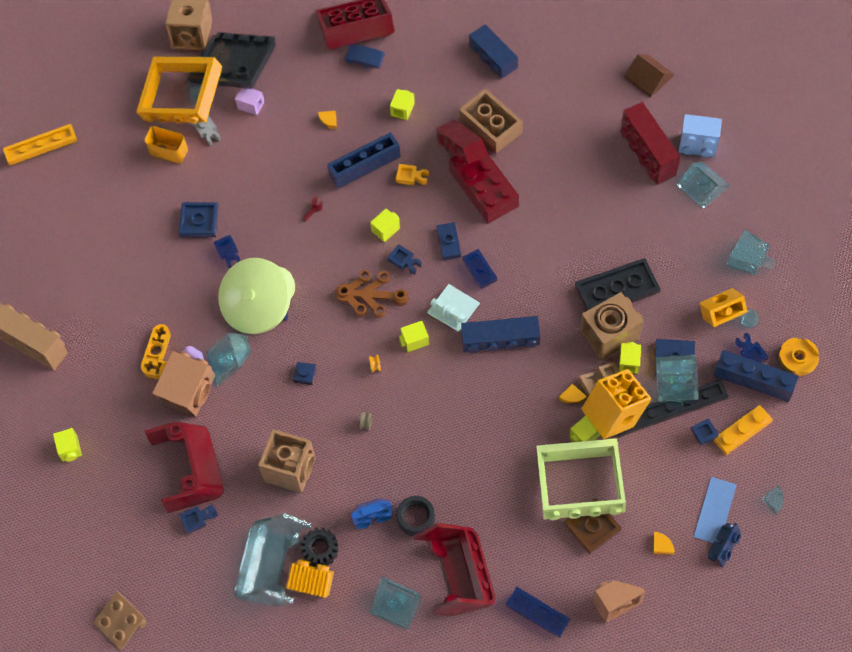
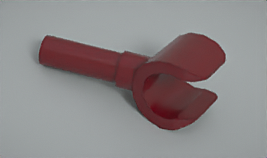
(315, 208)

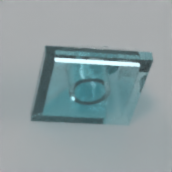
(228, 355)

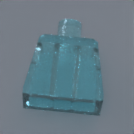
(750, 254)

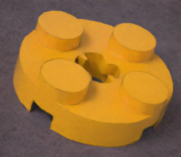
(799, 346)

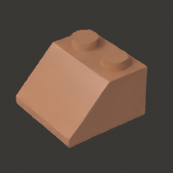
(616, 598)

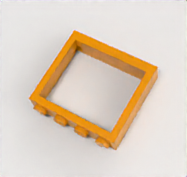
(212, 71)

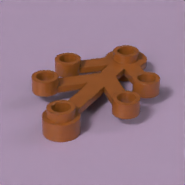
(368, 294)

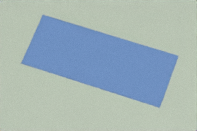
(715, 509)

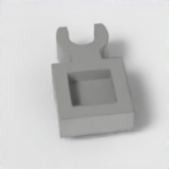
(207, 130)

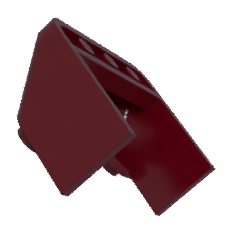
(206, 480)
(463, 565)

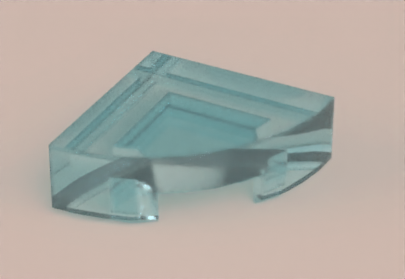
(774, 499)

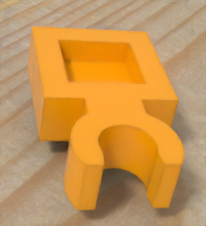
(408, 175)

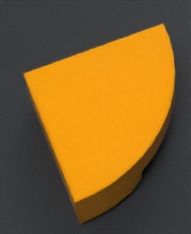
(328, 118)
(572, 395)
(662, 544)

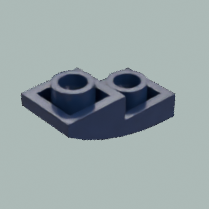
(364, 55)

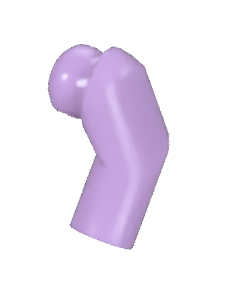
(193, 352)

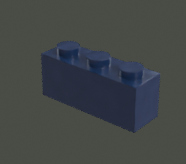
(493, 51)

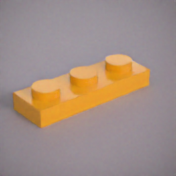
(743, 430)

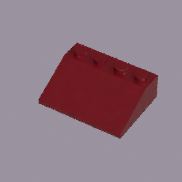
(355, 22)

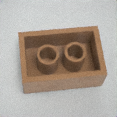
(491, 121)

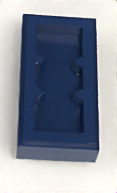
(449, 241)

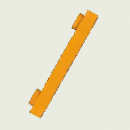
(40, 144)

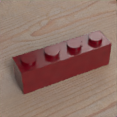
(461, 141)

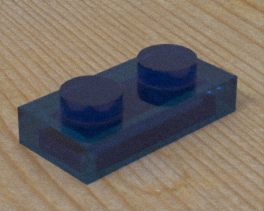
(479, 268)

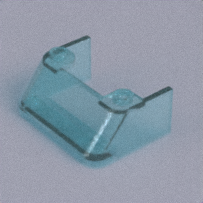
(265, 559)

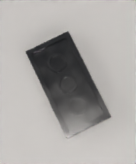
(633, 280)

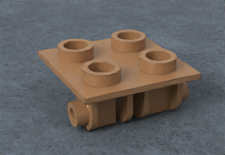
(119, 620)

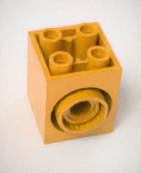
(616, 403)

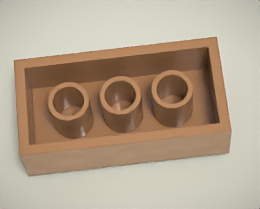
(31, 337)

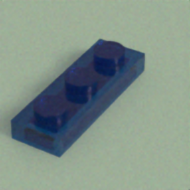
(538, 612)

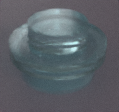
(749, 319)

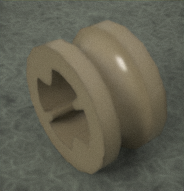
(365, 421)

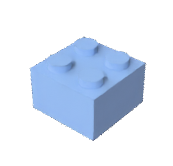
(700, 135)

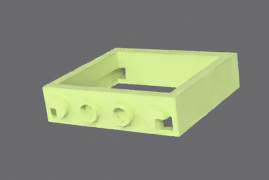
(581, 450)

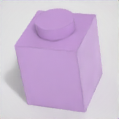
(249, 100)

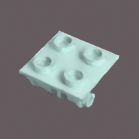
(453, 307)

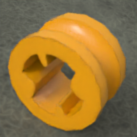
(375, 363)

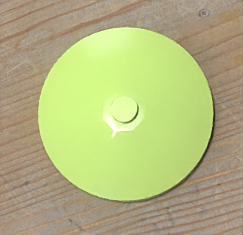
(254, 295)

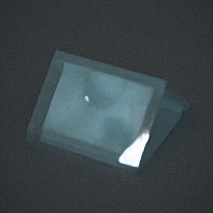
(702, 183)
(396, 603)

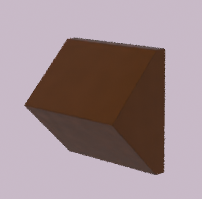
(648, 74)

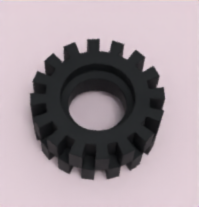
(317, 535)

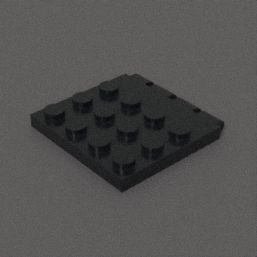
(240, 57)

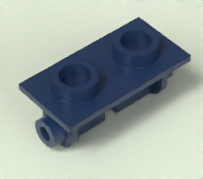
(729, 535)

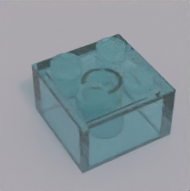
(677, 378)

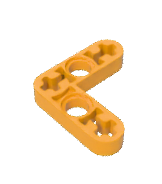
(156, 360)

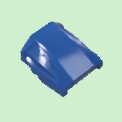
(375, 508)

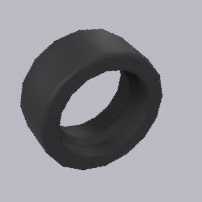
(412, 501)

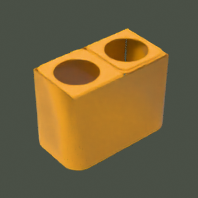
(166, 138)

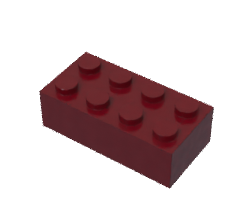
(649, 143)
(485, 186)

